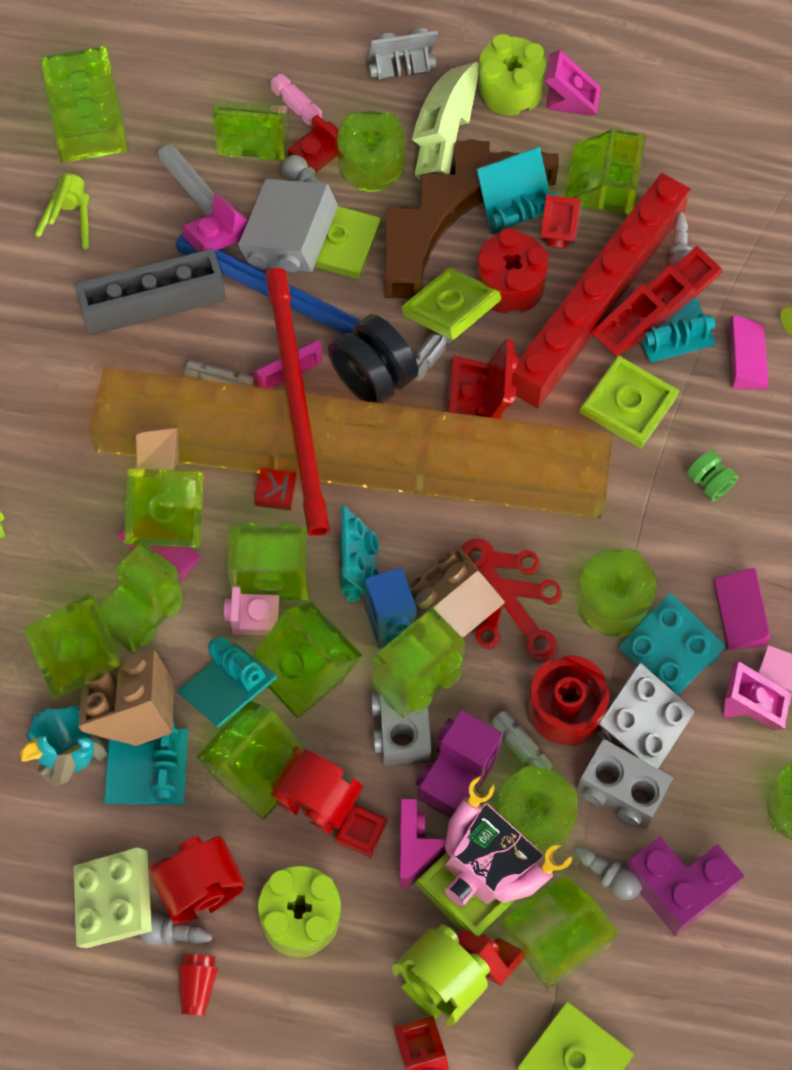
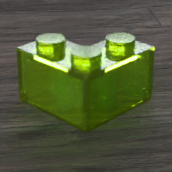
(143, 599)

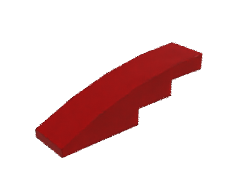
(657, 301)

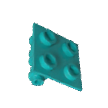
(514, 189)
(681, 334)
(357, 554)
(673, 644)
(226, 682)
(148, 772)

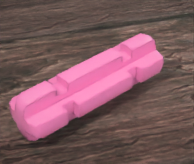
(295, 98)

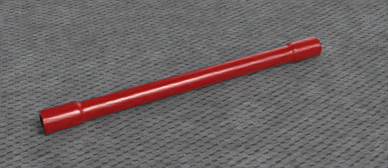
(313, 503)

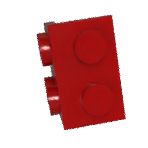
(480, 386)

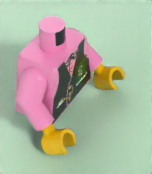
(492, 855)

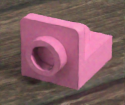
(251, 612)

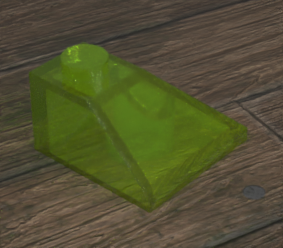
(163, 507)
(72, 646)

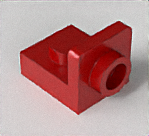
(318, 145)
(560, 221)
(498, 954)
(421, 1045)

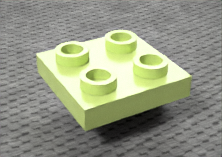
(112, 898)

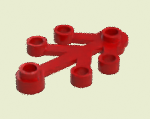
(508, 590)

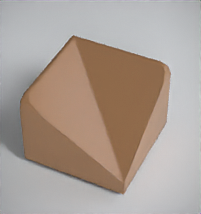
(157, 447)

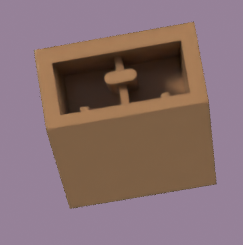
(455, 592)
(130, 701)

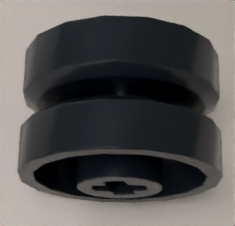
(373, 360)

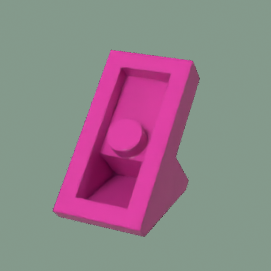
(570, 86)
(218, 229)
(756, 697)
(415, 853)

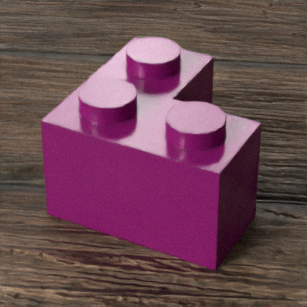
(465, 751)
(683, 893)

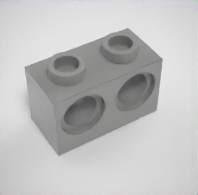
(414, 726)
(629, 775)

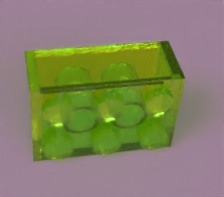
(83, 104)

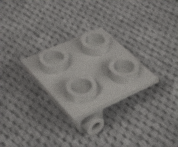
(388, 47)
(645, 717)

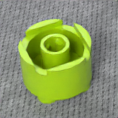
(511, 74)
(319, 923)
(442, 974)

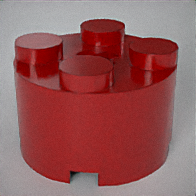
(515, 268)
(565, 721)
(315, 788)
(197, 879)

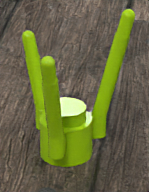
(66, 196)

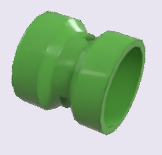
(712, 475)

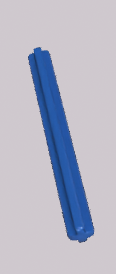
(300, 300)

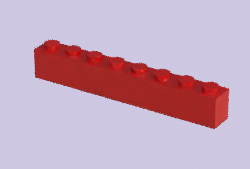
(599, 290)

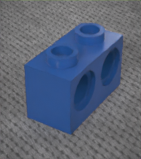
(389, 605)

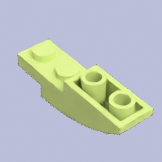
(441, 115)

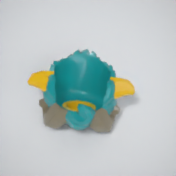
(60, 745)

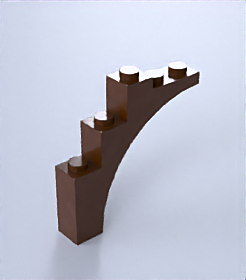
(443, 200)

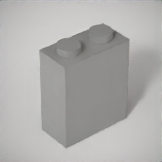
(288, 225)

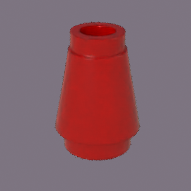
(196, 983)

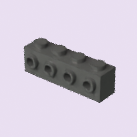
(151, 291)

